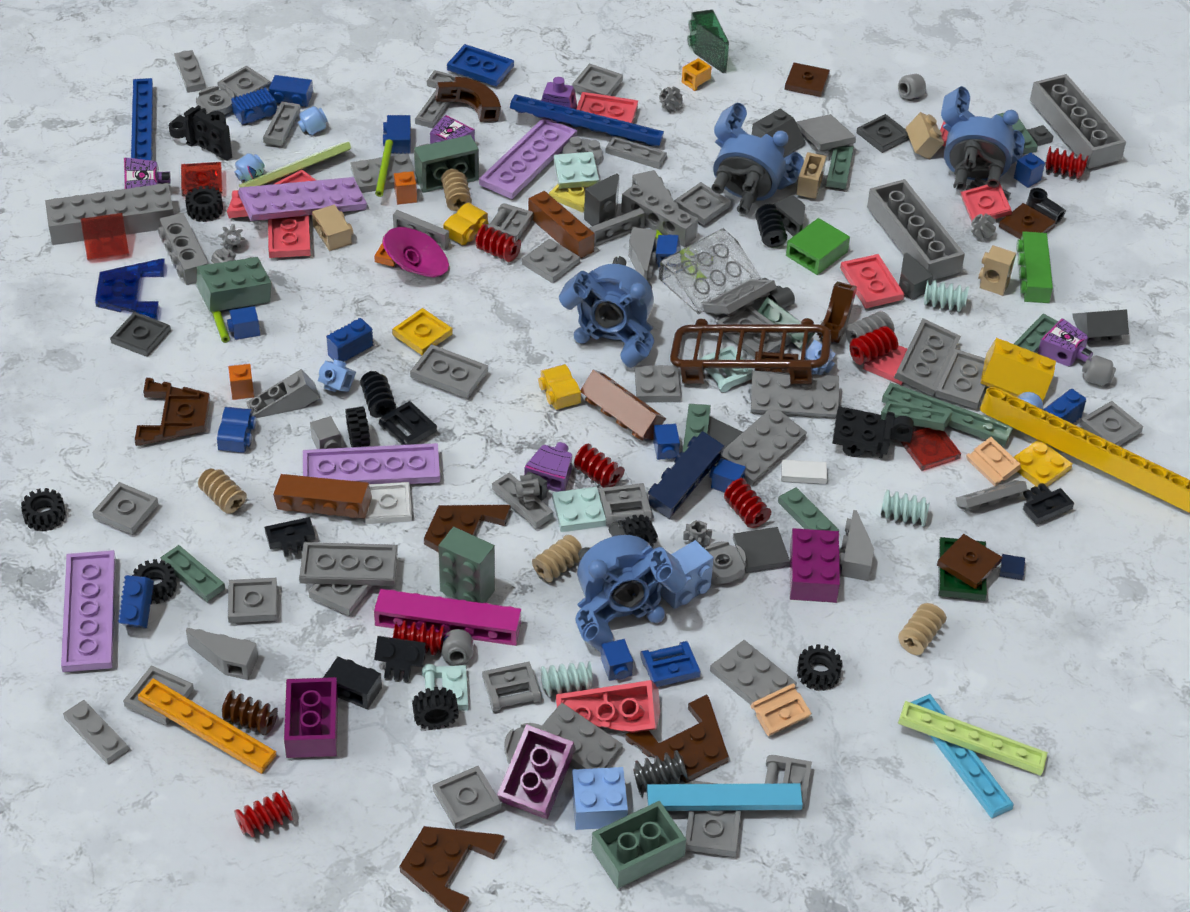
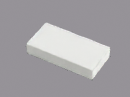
(803, 471)

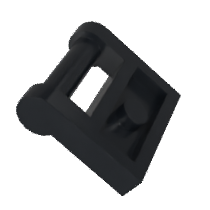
(412, 420)

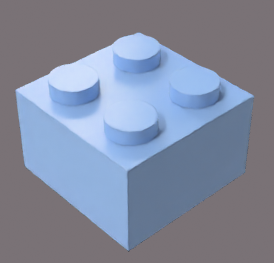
(698, 567)
(598, 797)

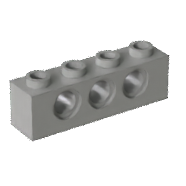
(660, 214)
(183, 246)

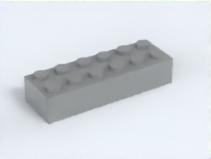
(1077, 120)
(139, 205)
(915, 228)

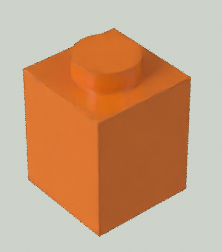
(405, 187)
(241, 381)

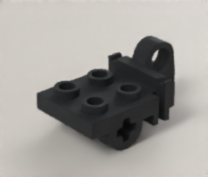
(206, 129)
(867, 431)

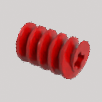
(1065, 163)
(497, 243)
(873, 345)
(598, 467)
(747, 503)
(433, 638)
(264, 814)

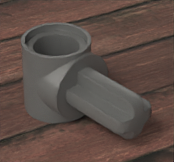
(782, 296)

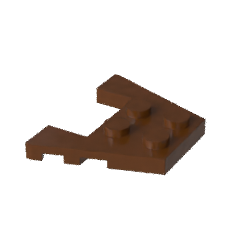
(183, 412)
(464, 518)
(698, 745)
(438, 856)

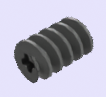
(660, 770)

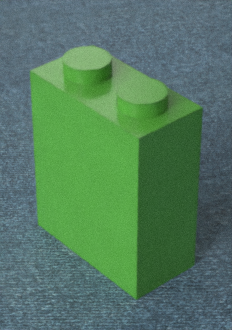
(817, 246)

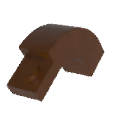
(472, 93)
(839, 310)

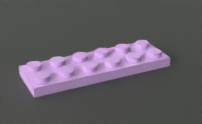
(527, 158)
(301, 198)
(375, 464)
(88, 611)

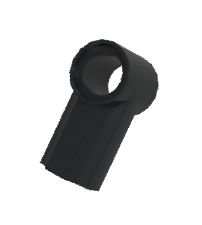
(1038, 200)

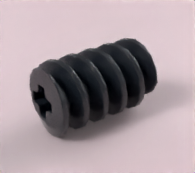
(771, 225)
(377, 394)

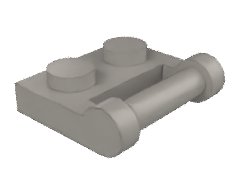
(516, 221)
(624, 497)
(511, 679)
(795, 772)

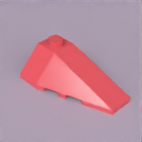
(617, 707)

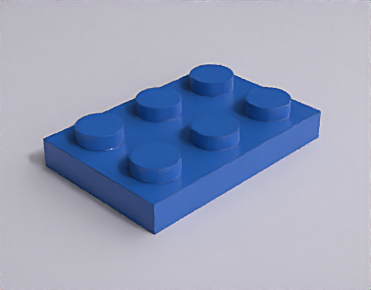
(480, 65)

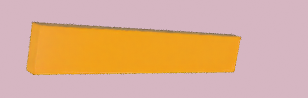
(207, 725)

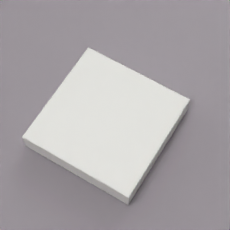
(389, 503)

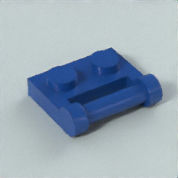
(670, 669)

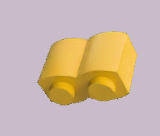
(465, 223)
(560, 387)

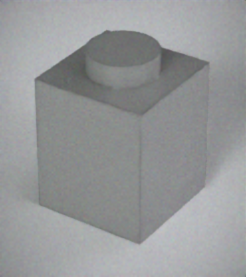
(325, 433)

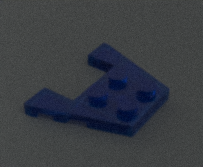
(120, 288)

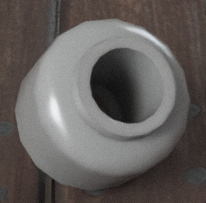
(911, 86)
(1099, 370)
(457, 647)

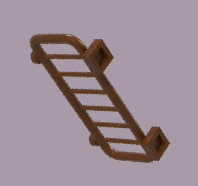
(800, 370)

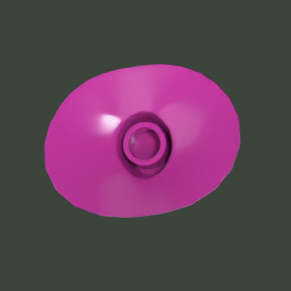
(415, 252)

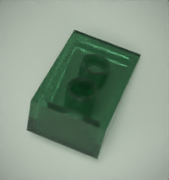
(708, 39)

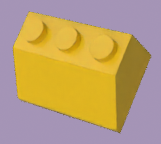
(1017, 369)

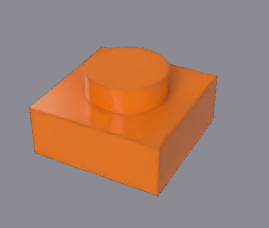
(382, 257)

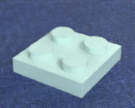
(575, 170)
(578, 509)

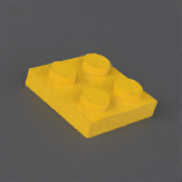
(422, 330)
(1042, 464)

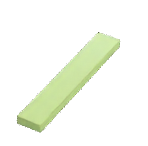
(298, 165)
(973, 738)

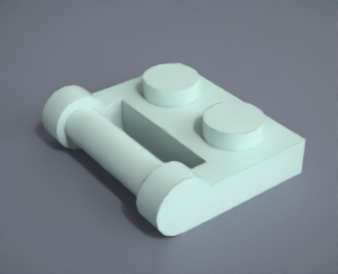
(735, 375)
(452, 678)

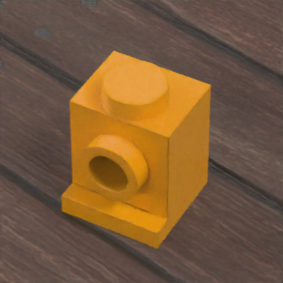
(696, 73)

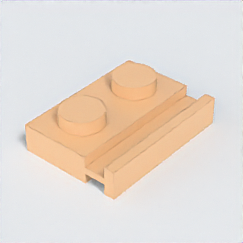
(993, 461)
(780, 709)

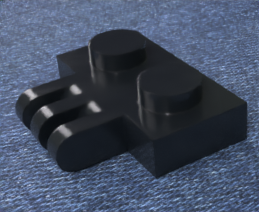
(1045, 504)
(290, 535)
(399, 655)

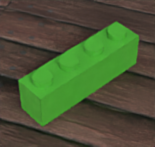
(1035, 267)

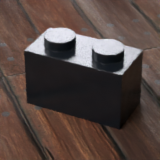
(355, 682)

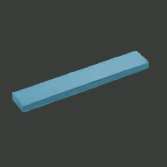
(971, 769)
(726, 796)

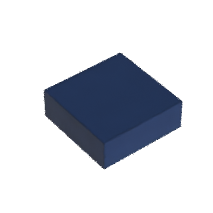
(1012, 567)

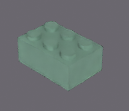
(438, 157)
(233, 284)
(466, 567)
(638, 844)

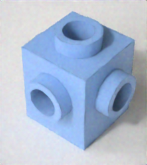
(814, 353)
(336, 376)

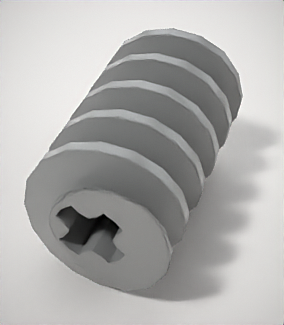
(868, 324)

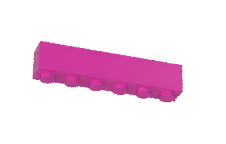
(480, 620)

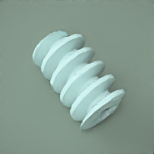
(946, 295)
(904, 507)
(566, 678)

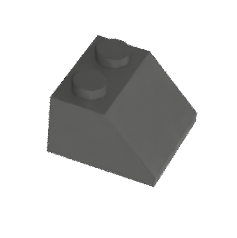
(780, 121)
(601, 200)
(1103, 323)

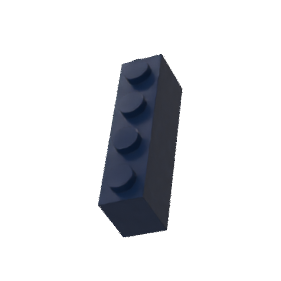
(685, 474)

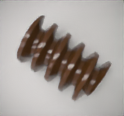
(248, 715)

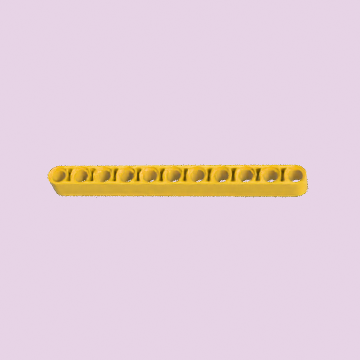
(1087, 447)

